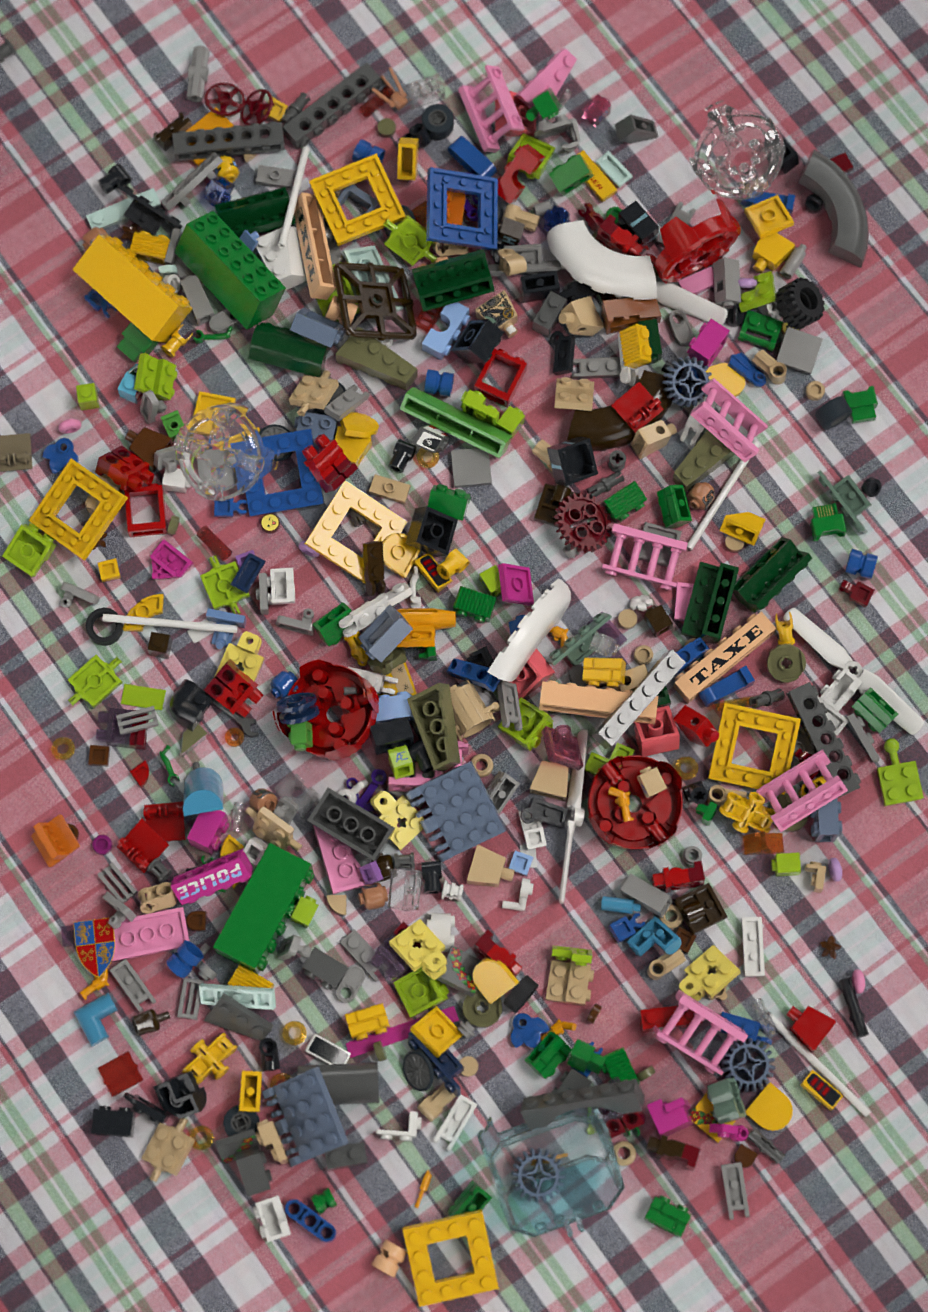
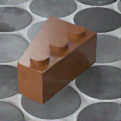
(626, 312)

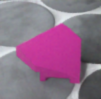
(168, 562)

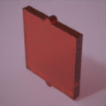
(120, 1074)

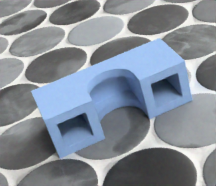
(439, 343)

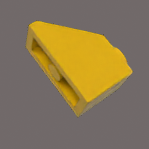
(743, 526)
(250, 1091)

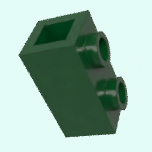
(654, 339)

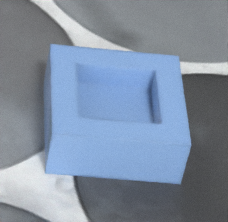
(521, 863)

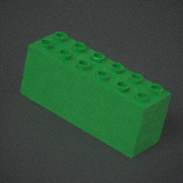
(229, 269)
(264, 908)

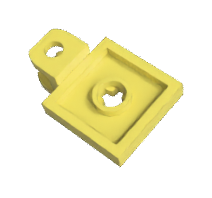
(245, 654)
(394, 809)
(428, 956)
(699, 982)

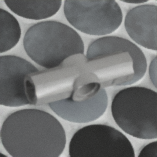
(198, 74)

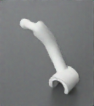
(415, 601)

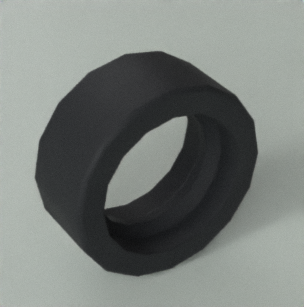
(104, 641)
(520, 994)

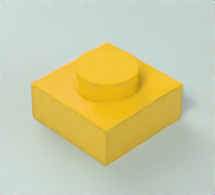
(277, 110)
(109, 570)

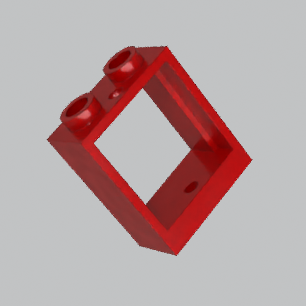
(493, 393)
(149, 528)

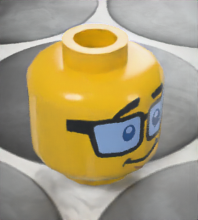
(227, 169)

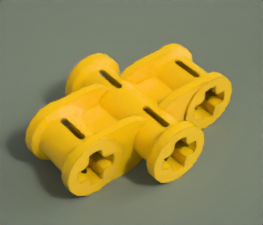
(747, 812)
(215, 1054)

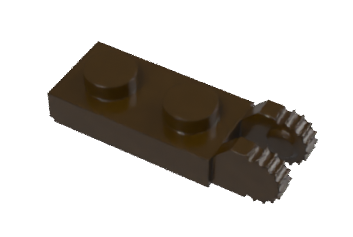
(374, 567)

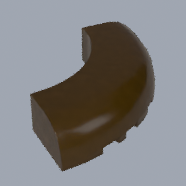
(607, 427)

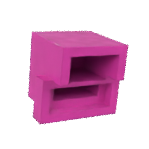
(670, 1117)

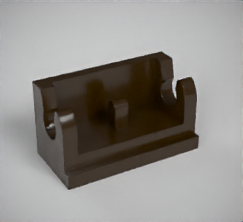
(165, 138)

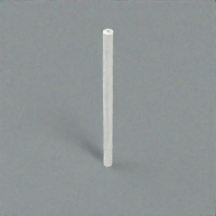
(293, 198)
(717, 503)
(170, 623)
(820, 1067)

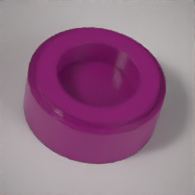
(102, 844)

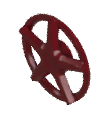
(224, 99)
(257, 106)

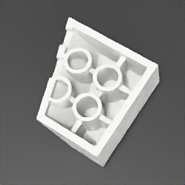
(282, 262)

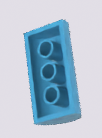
(202, 792)

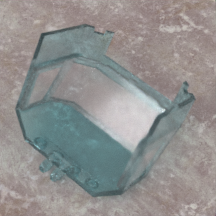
(590, 1166)

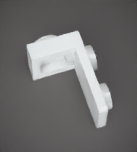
(414, 1124)

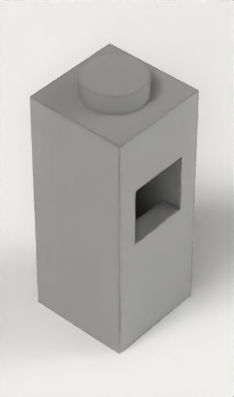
(726, 282)
(197, 299)
(646, 895)

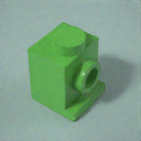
(171, 420)
(301, 736)

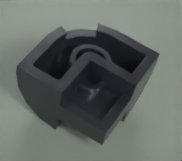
(189, 704)
(181, 1095)

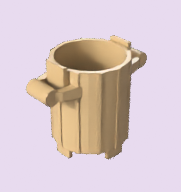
(470, 711)

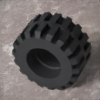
(800, 303)

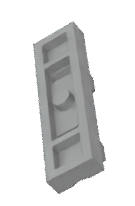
(189, 183)

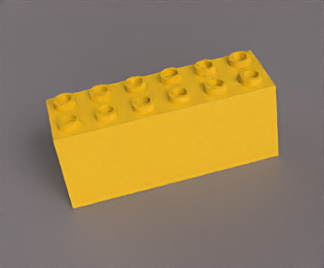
(133, 288)

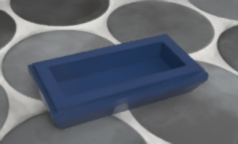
(248, 573)

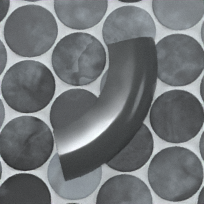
(842, 205)

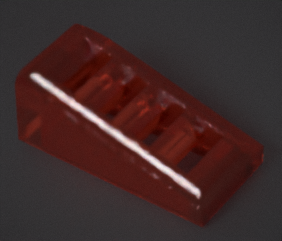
(436, 316)

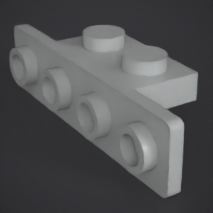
(533, 258)

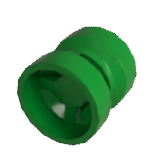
(324, 1201)

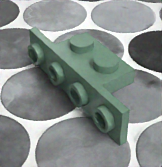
(849, 496)
(576, 647)

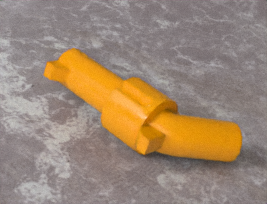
(559, 633)
(623, 802)
(97, 984)
(559, 1026)

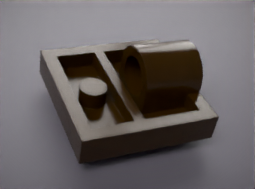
(549, 502)
(700, 909)

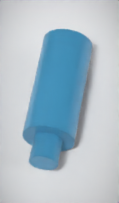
(619, 905)

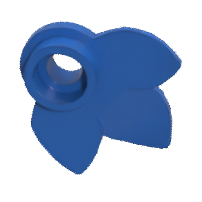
(57, 456)
(530, 1032)

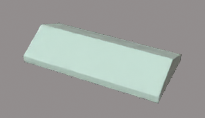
(364, 255)

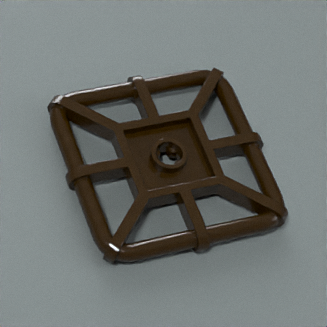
(368, 308)

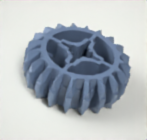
(687, 374)
(749, 1073)
(556, 1176)

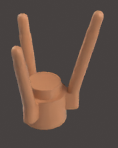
(398, 98)

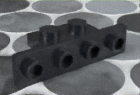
(144, 214)

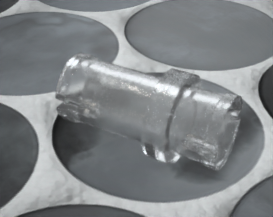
(238, 814)

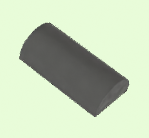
(351, 824)
(349, 1082)

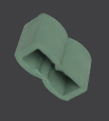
(726, 1101)

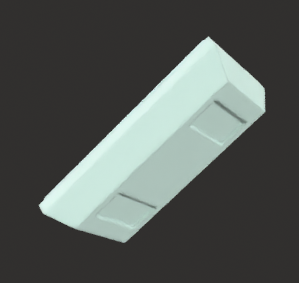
(614, 169)

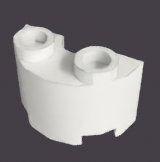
(281, 586)
(841, 689)
(441, 926)
(273, 1218)

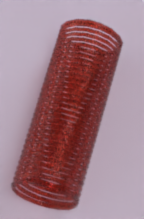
(375, 102)
(221, 549)

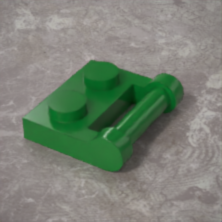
(763, 326)

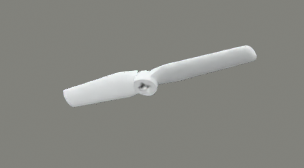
(690, 303)
(838, 657)
(574, 804)

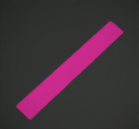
(392, 1035)

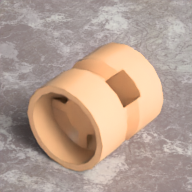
(333, 312)
(389, 1258)

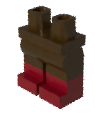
(674, 1150)

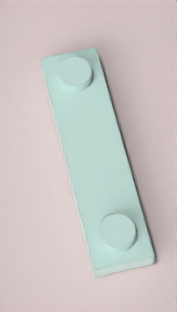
(114, 214)
(247, 996)

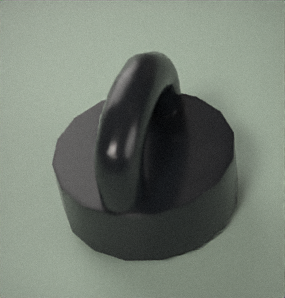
(813, 203)
(734, 317)
(871, 487)

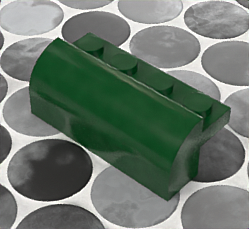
(255, 212)
(453, 280)
(287, 350)
(770, 574)
(709, 602)

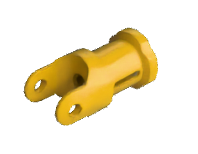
(175, 343)
(785, 630)
(356, 650)

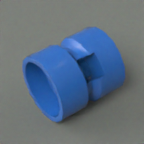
(365, 149)
(439, 383)
(861, 563)
(183, 961)

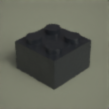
(477, 341)
(431, 531)

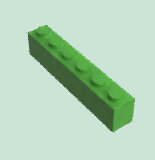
(456, 422)

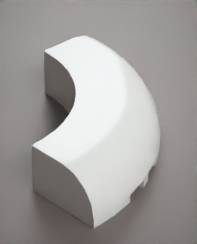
(600, 266)
(532, 630)

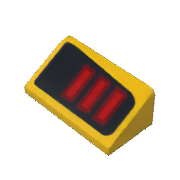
(428, 567)
(821, 1090)

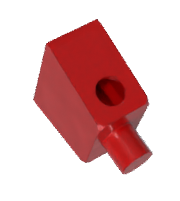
(702, 732)
(810, 1026)

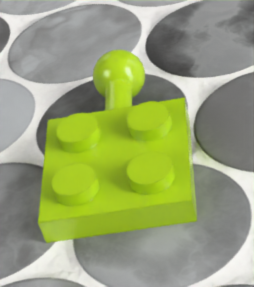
(899, 781)

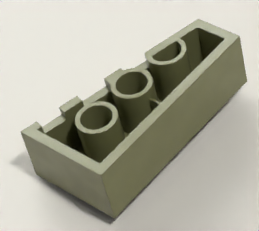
(377, 361)
(701, 461)
(436, 725)

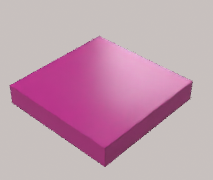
(516, 584)

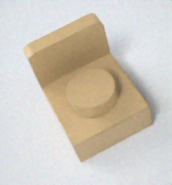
(818, 879)

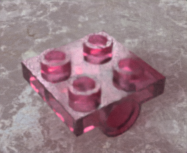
(562, 746)

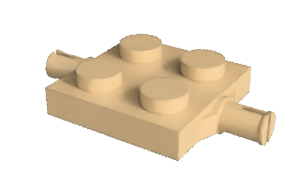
(313, 392)
(272, 829)
(168, 1149)

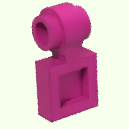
(735, 1132)

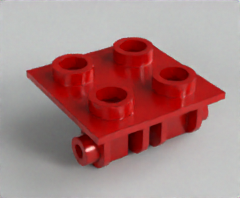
(637, 407)
(166, 820)
(142, 845)

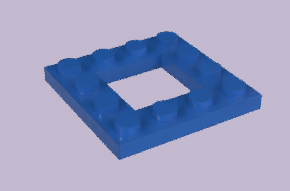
(437, 227)
(311, 490)

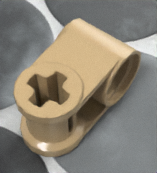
(449, 249)
(511, 262)
(158, 897)

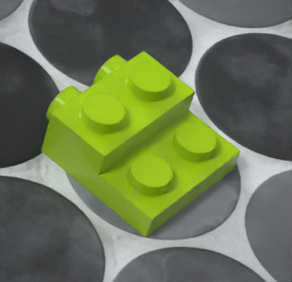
(543, 148)
(155, 376)
(475, 405)
(29, 549)
(533, 723)
(420, 992)

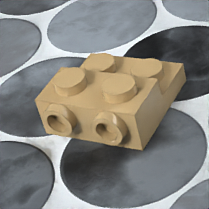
(574, 394)
(569, 983)
(269, 1138)

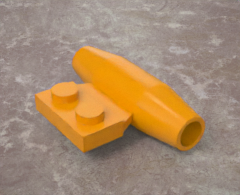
(424, 624)

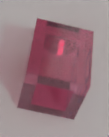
(597, 110)

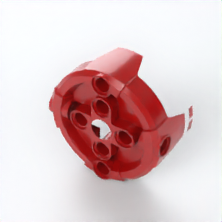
(694, 247)
(359, 710)
(656, 818)

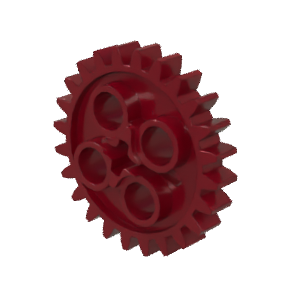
(576, 506)

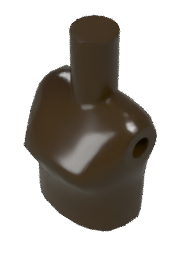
(385, 864)
(148, 1021)

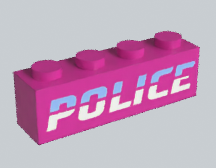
(212, 877)

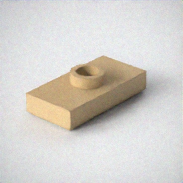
(389, 489)

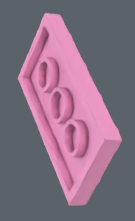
(150, 934)

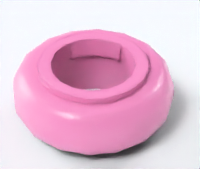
(69, 426)
(858, 981)

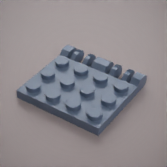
(459, 809)
(307, 1116)

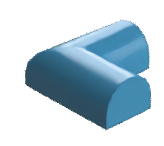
(651, 933)
(91, 1016)

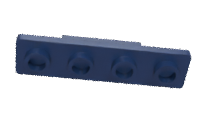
(444, 1067)

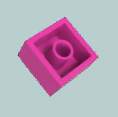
(708, 342)
(208, 830)

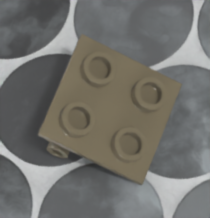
(15, 452)

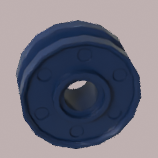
(297, 708)

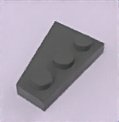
(238, 1018)

